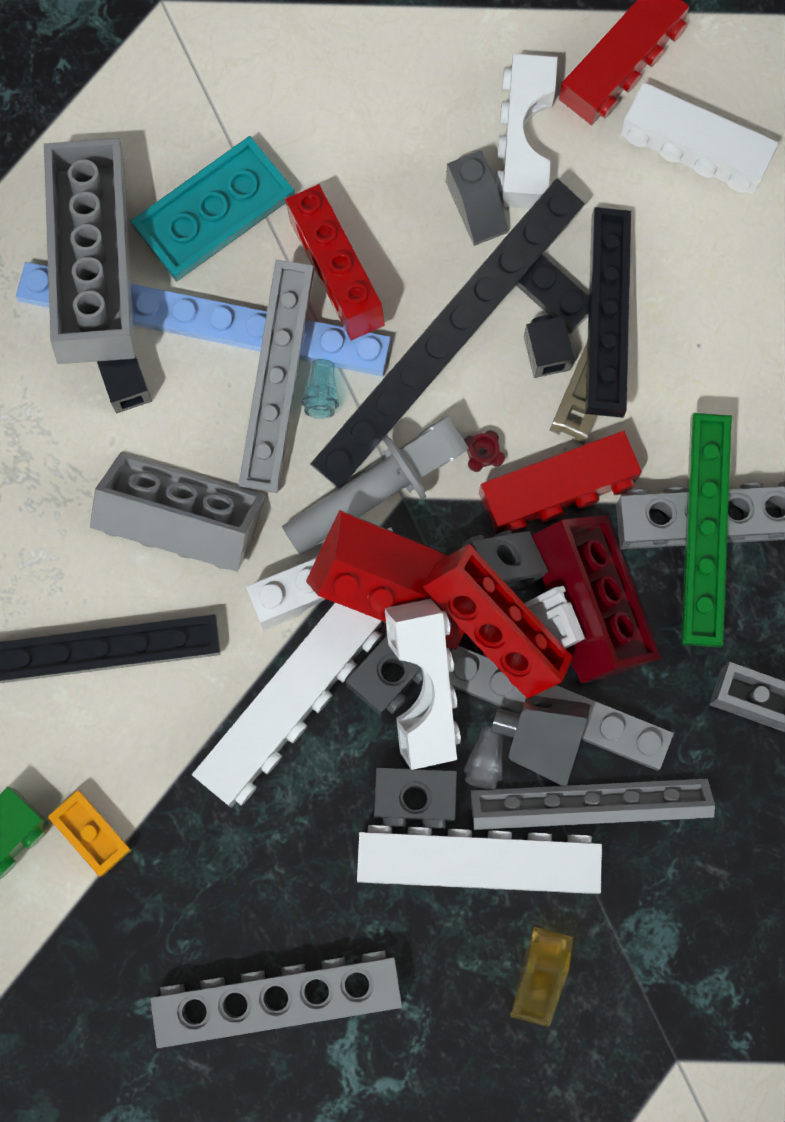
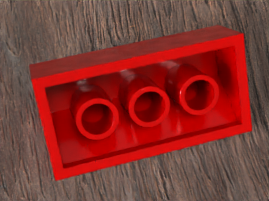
(374, 569)

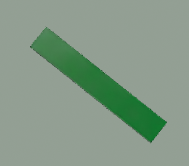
(706, 530)

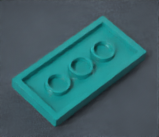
(212, 208)

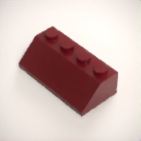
(591, 567)

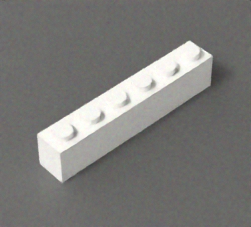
(286, 702)
(479, 862)

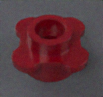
(486, 440)

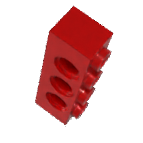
(335, 262)
(498, 621)

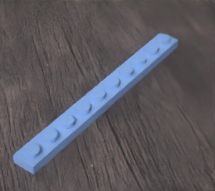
(226, 324)

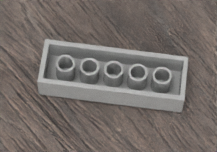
(88, 251)

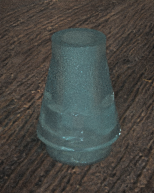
(321, 392)

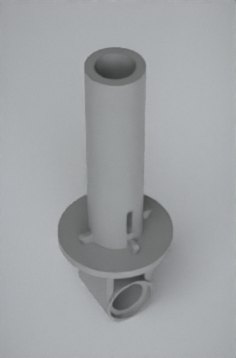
(399, 470)

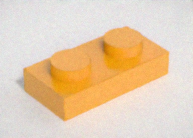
(89, 833)

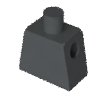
(544, 735)

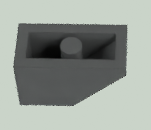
(476, 197)

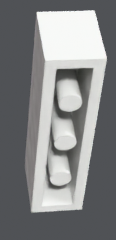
(698, 139)

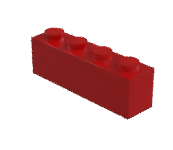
(621, 56)
(560, 483)

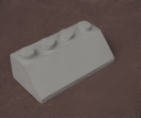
(176, 511)

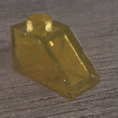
(542, 976)

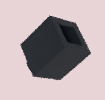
(548, 346)
(124, 383)

